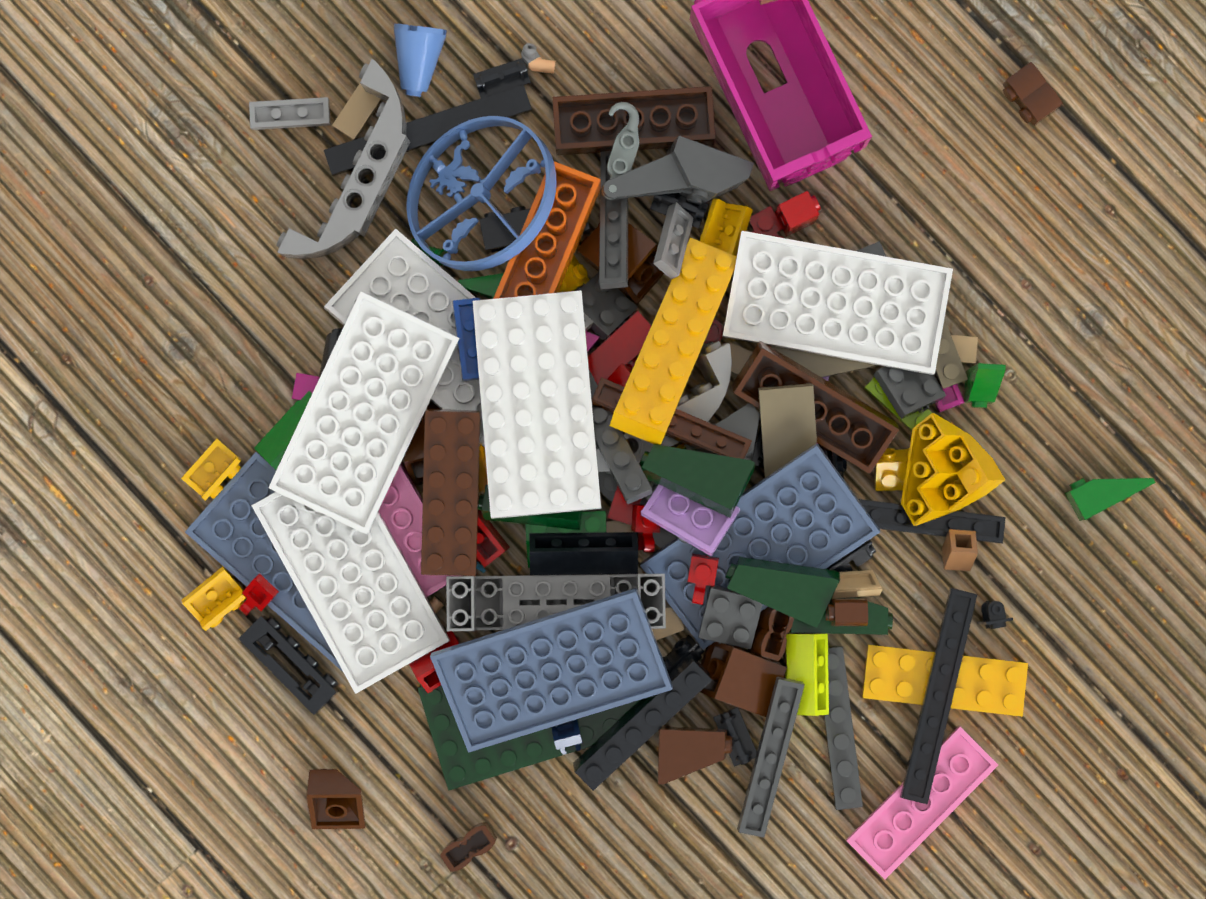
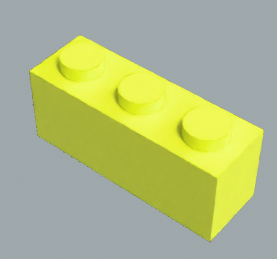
(809, 664)

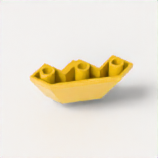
(945, 471)

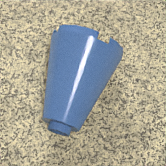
(417, 55)

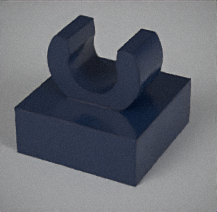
(567, 735)

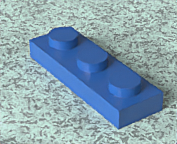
(467, 343)

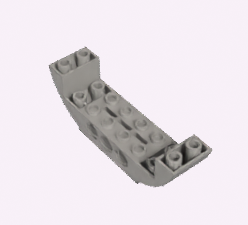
(349, 222)
(703, 401)
(515, 600)

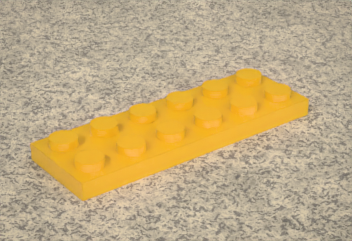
(980, 685)

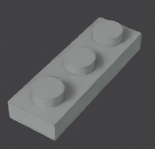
(289, 113)
(673, 240)

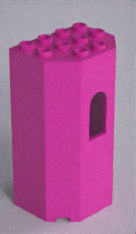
(797, 125)

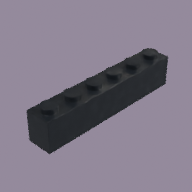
(640, 723)

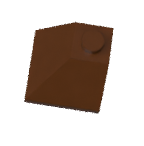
(334, 801)

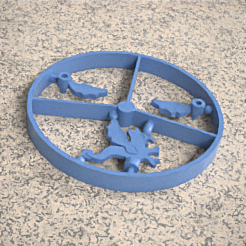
(479, 192)

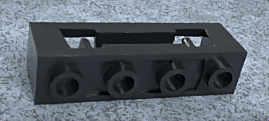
(307, 664)

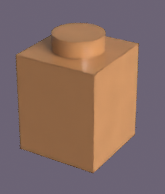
(959, 550)

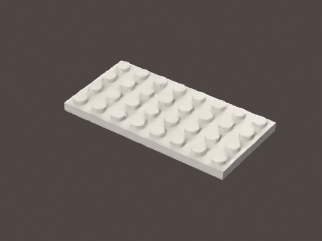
(419, 286)
(837, 302)
(536, 404)
(364, 412)
(354, 589)

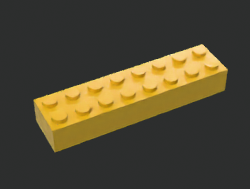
(674, 343)

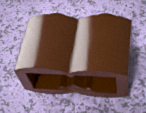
(1031, 94)
(847, 612)
(771, 634)
(462, 850)

